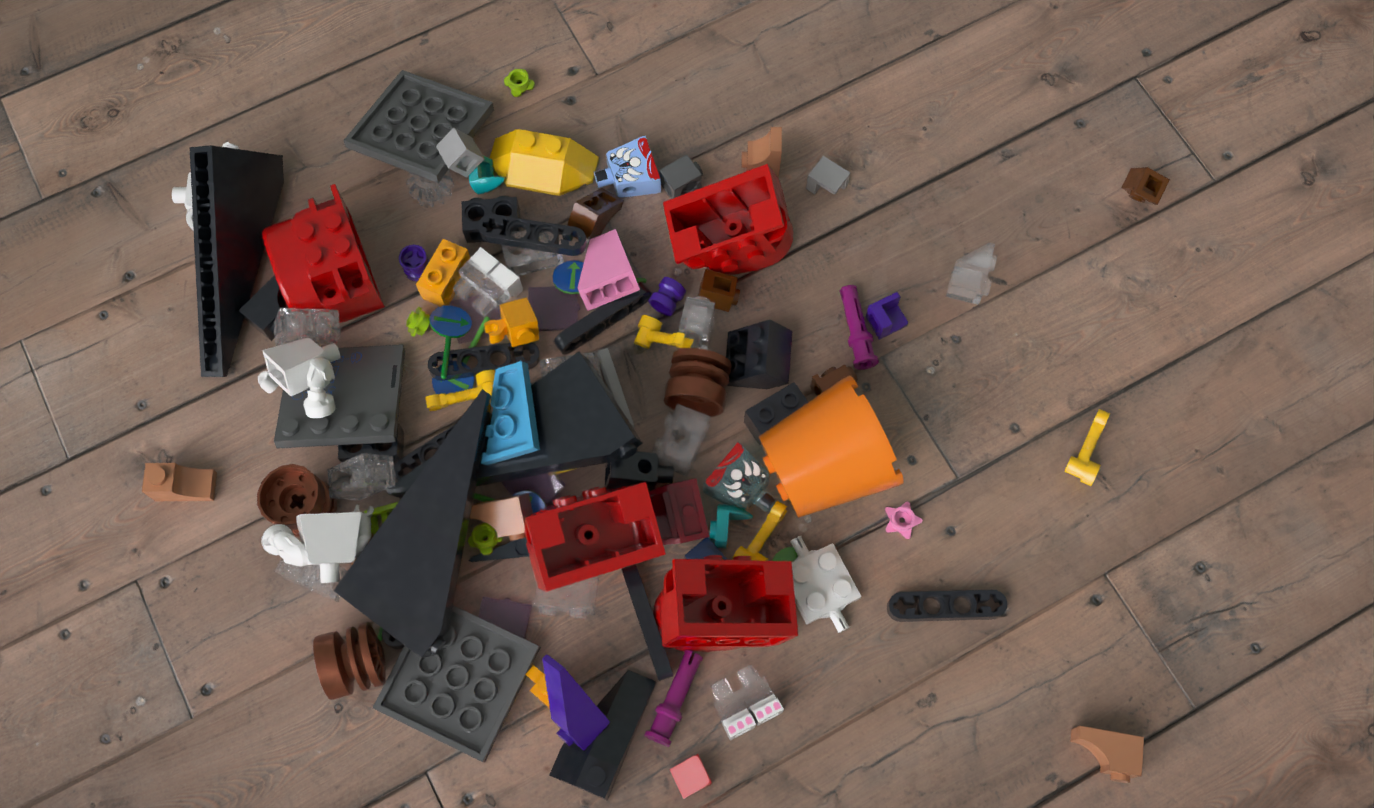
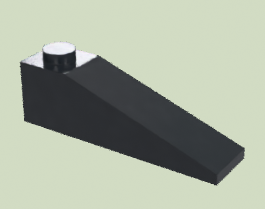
(601, 761)

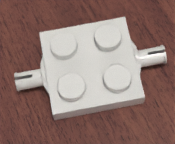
(822, 584)

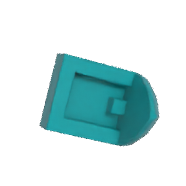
(483, 179)
(719, 528)

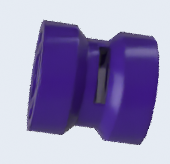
(410, 258)
(667, 296)

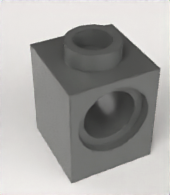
(681, 177)

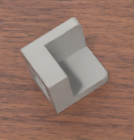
(460, 152)
(827, 175)

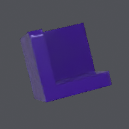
(886, 316)

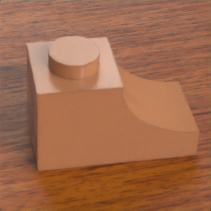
(764, 151)
(178, 482)
(505, 515)
(1116, 752)

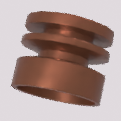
(698, 381)
(286, 490)
(343, 661)

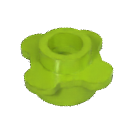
(516, 76)
(417, 322)
(479, 534)

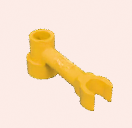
(650, 332)
(484, 381)
(1082, 466)
(775, 516)

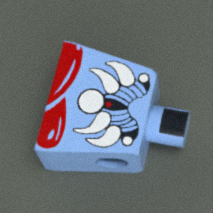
(630, 170)

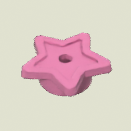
(907, 514)

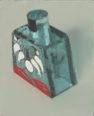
(740, 481)

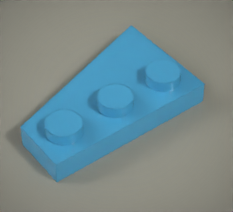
(513, 415)

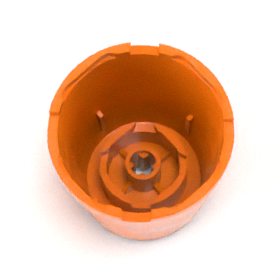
(830, 451)

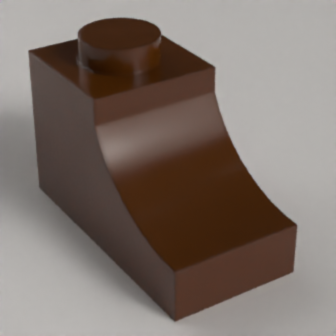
(594, 212)

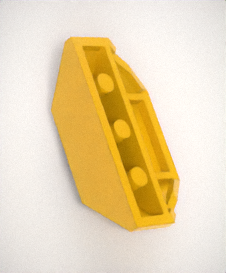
(542, 162)

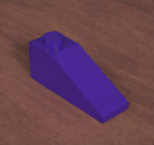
(571, 707)

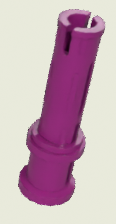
(859, 339)
(669, 712)

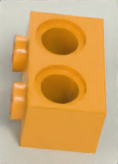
(442, 273)

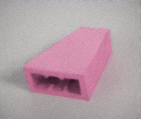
(606, 272)

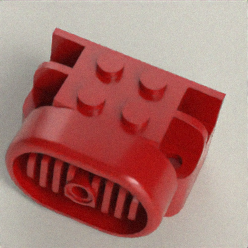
(731, 224)
(322, 260)
(592, 535)
(726, 604)

